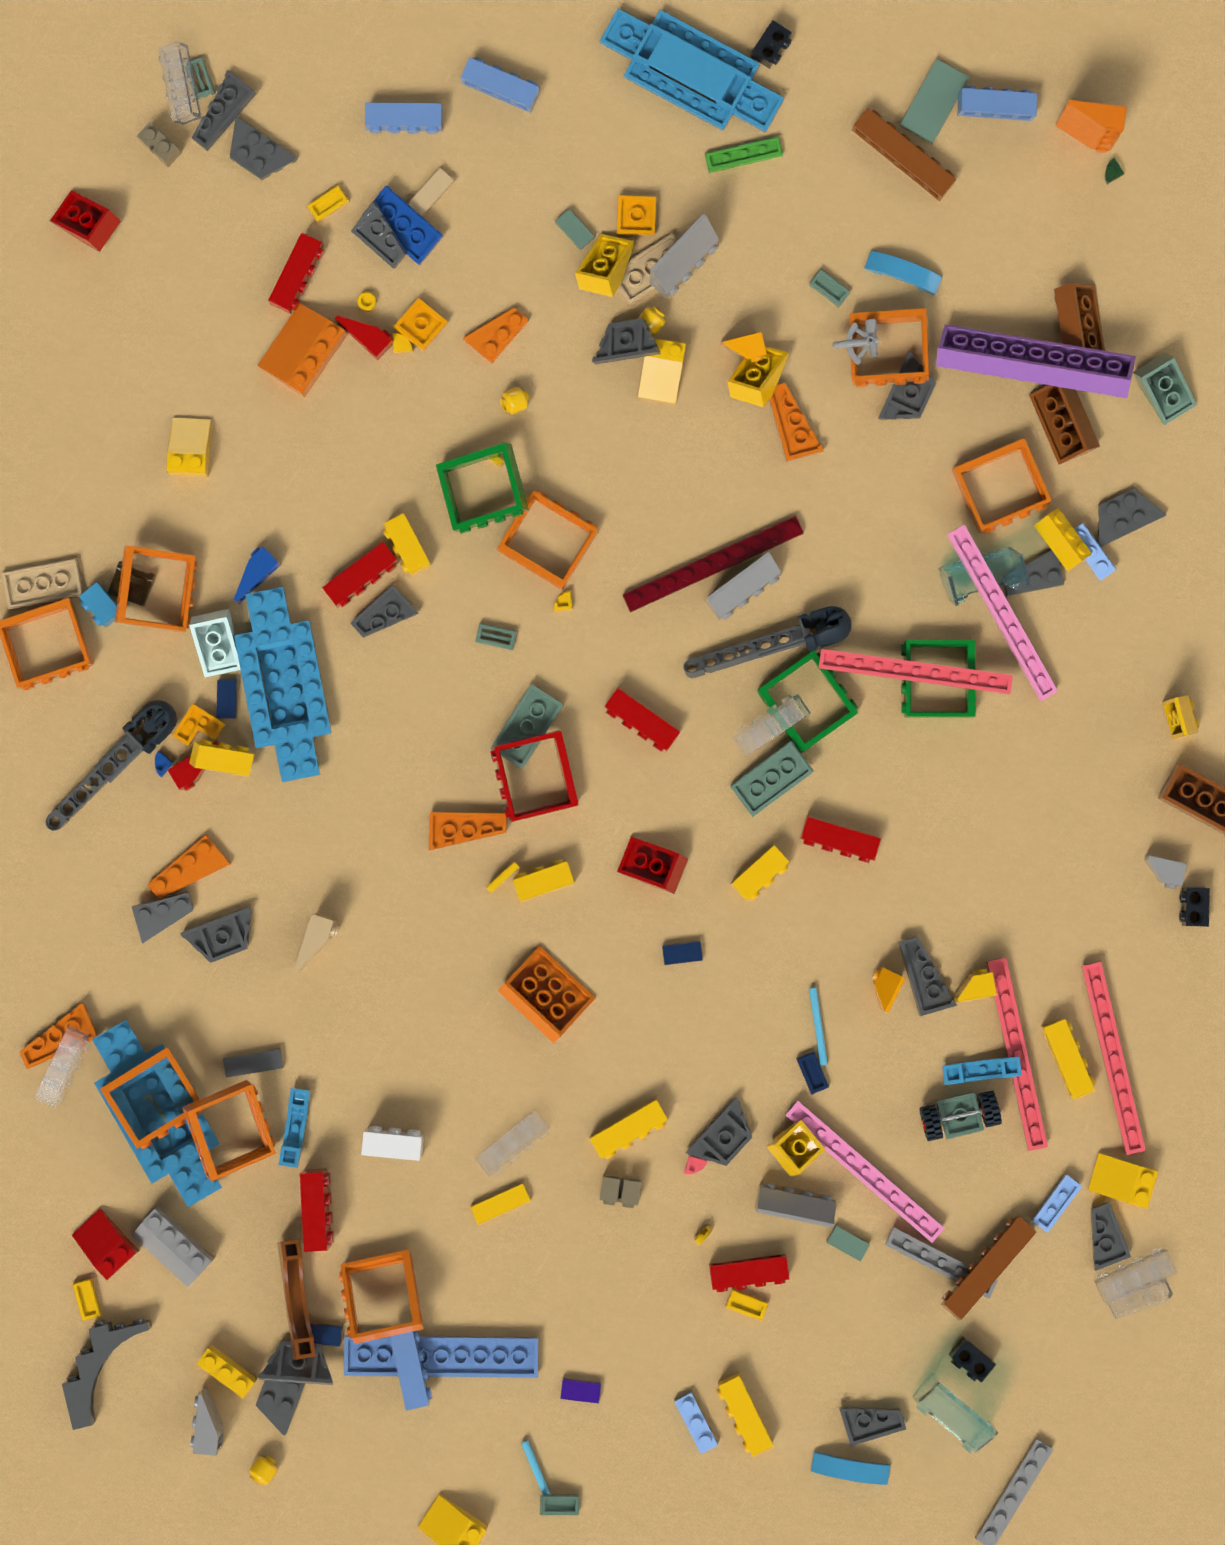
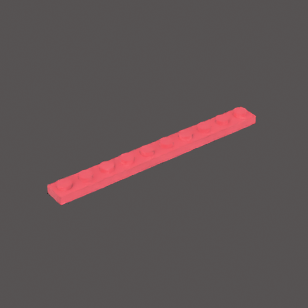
(915, 671)
(1016, 1047)
(1113, 1058)

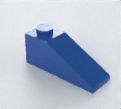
(258, 569)

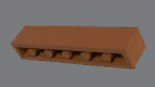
(904, 154)
(988, 1267)

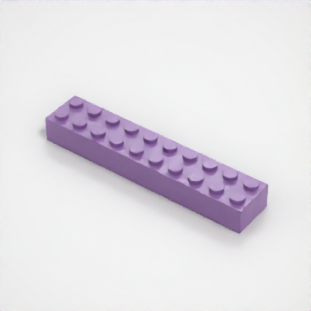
(1035, 361)

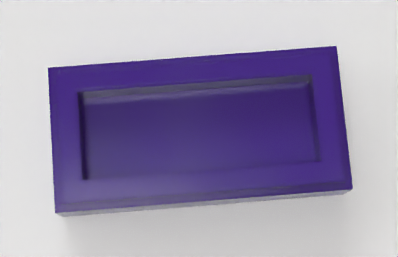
(580, 1391)

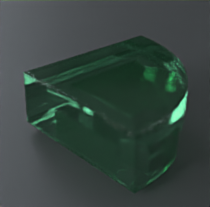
(1113, 171)

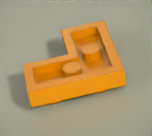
(196, 721)

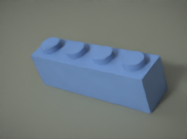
(500, 84)
(997, 103)
(403, 117)
(410, 1370)

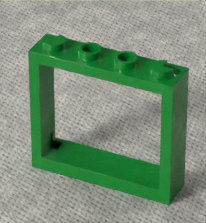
(499, 516)
(839, 690)
(970, 695)

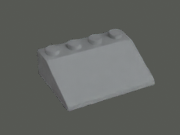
(684, 257)

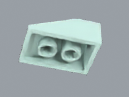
(215, 642)

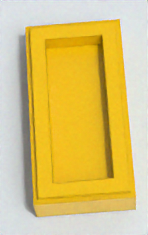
(328, 203)
(502, 877)
(87, 1299)
(746, 1304)

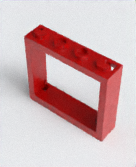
(565, 769)

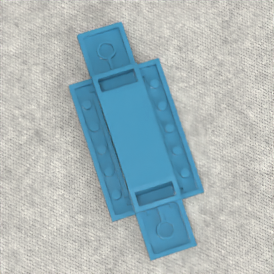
(696, 62)
(290, 682)
(176, 1150)

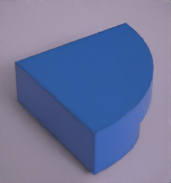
(162, 763)

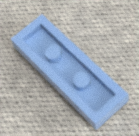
(1098, 560)
(1056, 1203)
(696, 1423)

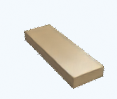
(431, 192)

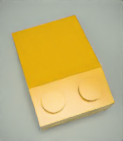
(604, 265)
(662, 372)
(757, 380)
(189, 447)
(1180, 716)
(1123, 1180)
(451, 1524)

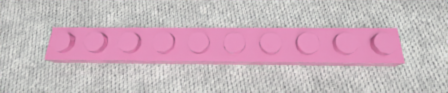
(1002, 612)
(867, 1173)

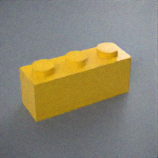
(1062, 539)
(406, 545)
(221, 757)
(760, 873)
(543, 880)
(226, 1371)

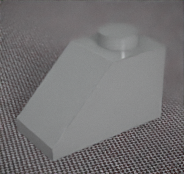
(1167, 871)

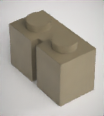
(163, 147)
(620, 1190)

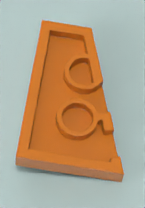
(496, 335)

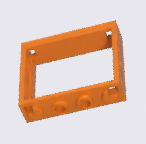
(888, 317)
(990, 457)
(571, 516)
(189, 585)
(35, 614)
(163, 1130)
(267, 1150)
(347, 1294)

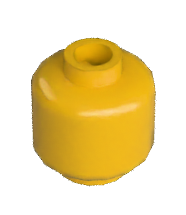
(654, 318)
(514, 400)
(263, 1470)

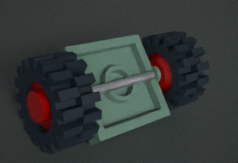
(960, 1115)

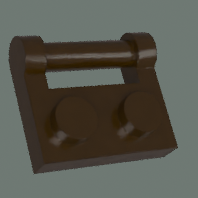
(137, 593)

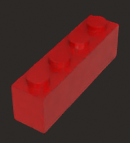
(296, 273)
(360, 574)
(641, 719)
(840, 839)
(749, 1272)

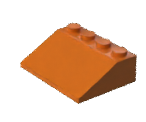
(1093, 123)
(302, 349)
(546, 994)

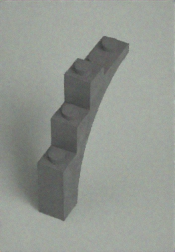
(80, 1391)

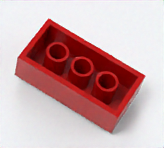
(315, 1210)

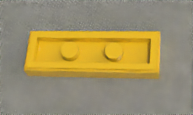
(500, 1203)

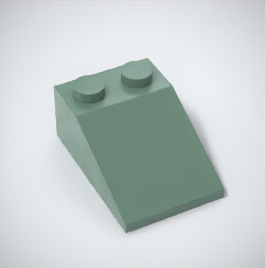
(1165, 387)

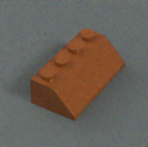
(1079, 316)
(1064, 422)

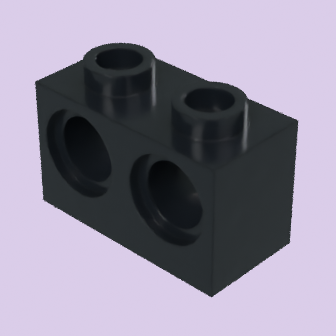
(767, 42)
(1201, 906)
(975, 1356)

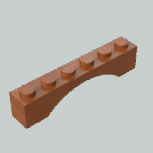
(297, 1313)

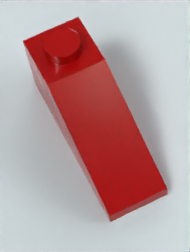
(369, 336)
(185, 774)

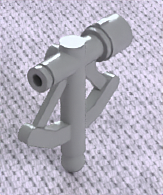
(869, 340)

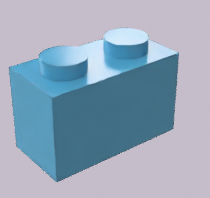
(100, 604)

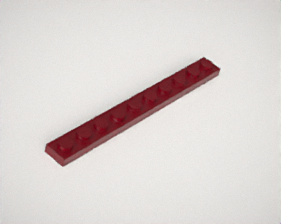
(713, 564)

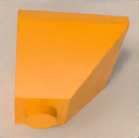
(747, 346)
(886, 986)

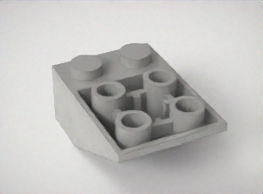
(207, 1425)

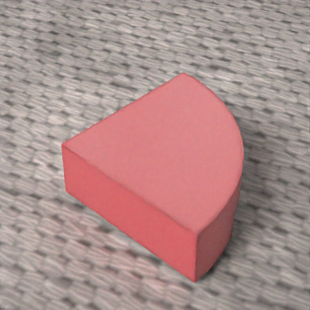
(694, 1164)

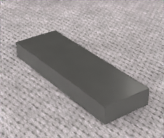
(253, 1063)

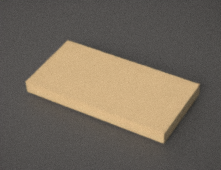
(637, 274)
(42, 584)

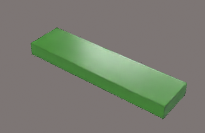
(743, 154)

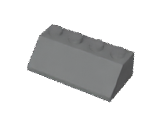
(743, 586)
(796, 1205)
(172, 1246)

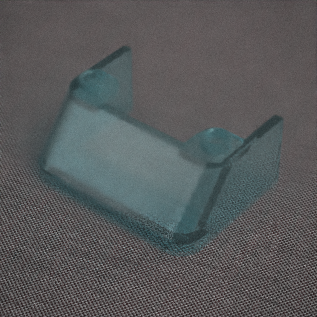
(1005, 565)
(954, 1414)

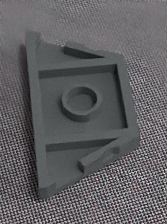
(257, 152)
(626, 341)
(909, 399)
(1125, 515)
(222, 936)
(723, 1137)
(308, 1370)
(279, 1402)

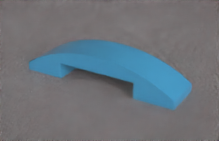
(903, 271)
(982, 1070)
(294, 1128)
(850, 1469)

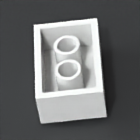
(393, 1143)

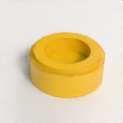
(366, 301)

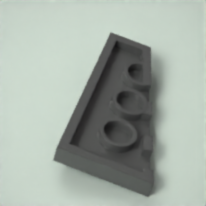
(228, 103)
(927, 987)

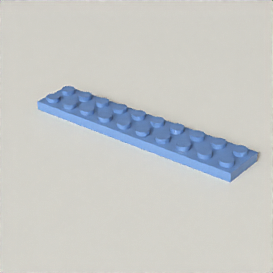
(448, 1357)

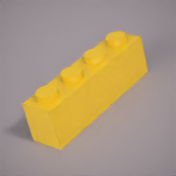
(1068, 1059)
(628, 1129)
(745, 1414)

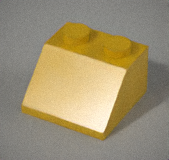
(976, 986)
(795, 1148)

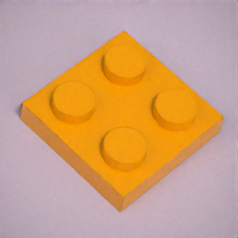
(636, 215)
(420, 324)

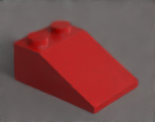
(85, 220)
(652, 865)
(104, 1244)

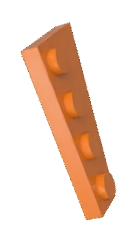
(793, 429)
(457, 828)
(190, 867)
(45, 1046)

